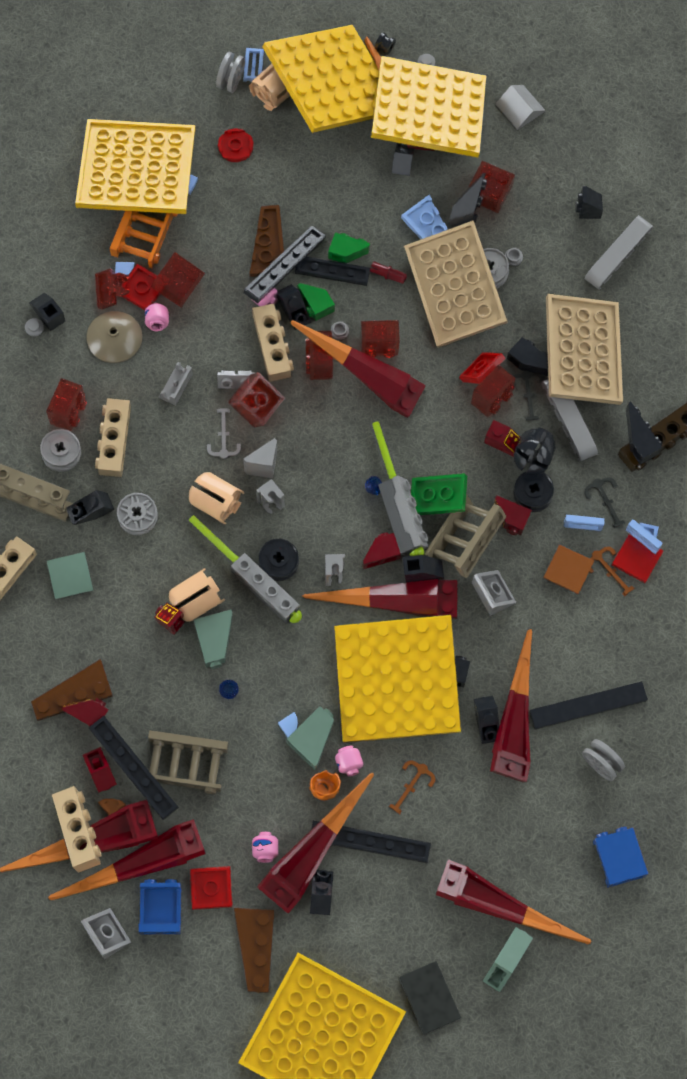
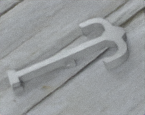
(223, 454)

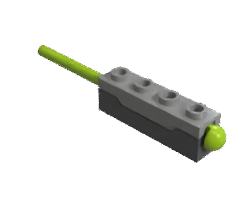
(400, 505)
(256, 579)

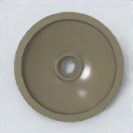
(117, 346)

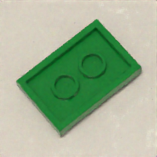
(440, 493)

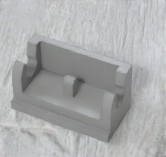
(176, 384)
(269, 494)
(333, 566)

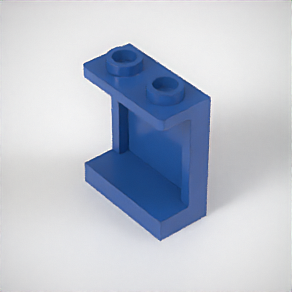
(620, 856)
(160, 907)

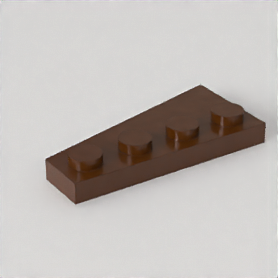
(268, 240)
(85, 685)
(255, 939)

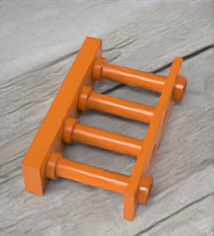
(125, 230)

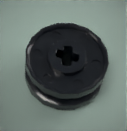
(539, 499)
(289, 559)

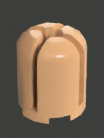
(269, 88)
(221, 489)
(191, 587)

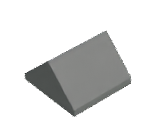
(519, 106)
(262, 460)
(493, 591)
(106, 932)

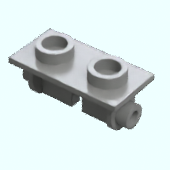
(229, 379)

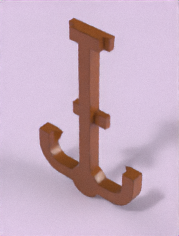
(597, 555)
(422, 769)

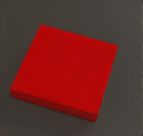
(140, 287)
(481, 367)
(636, 559)
(211, 888)

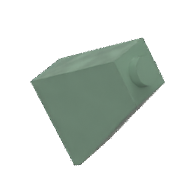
(213, 636)
(312, 735)
(507, 959)

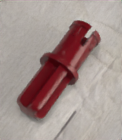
(388, 272)

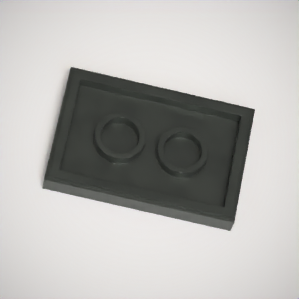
(430, 998)

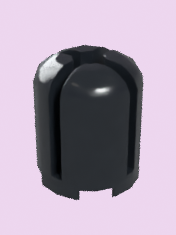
(537, 459)

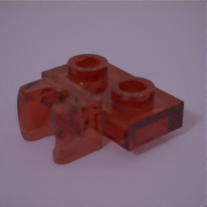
(108, 287)

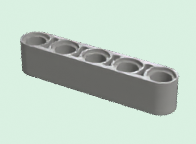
(618, 251)
(573, 425)

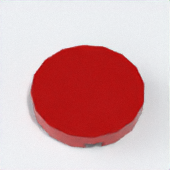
(240, 148)

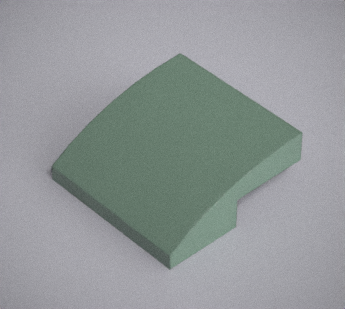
(69, 575)

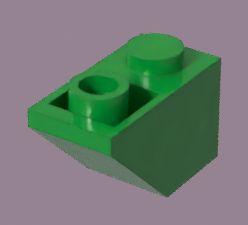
(346, 249)
(317, 301)

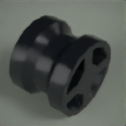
(385, 43)

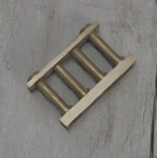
(34, 493)
(473, 548)
(197, 746)

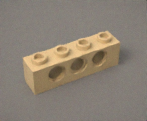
(269, 315)
(113, 409)
(13, 570)
(64, 802)

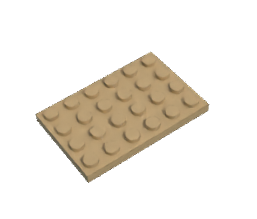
(455, 284)
(584, 349)

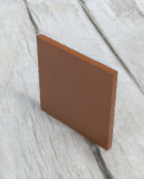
(568, 569)

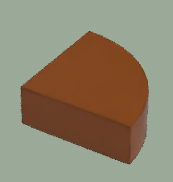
(111, 805)

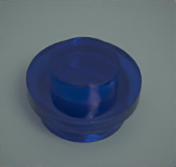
(372, 485)
(228, 689)

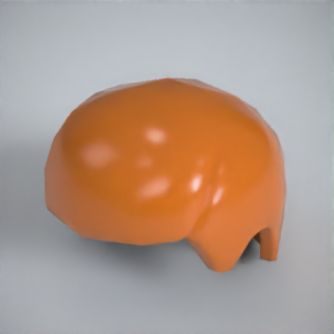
(319, 791)

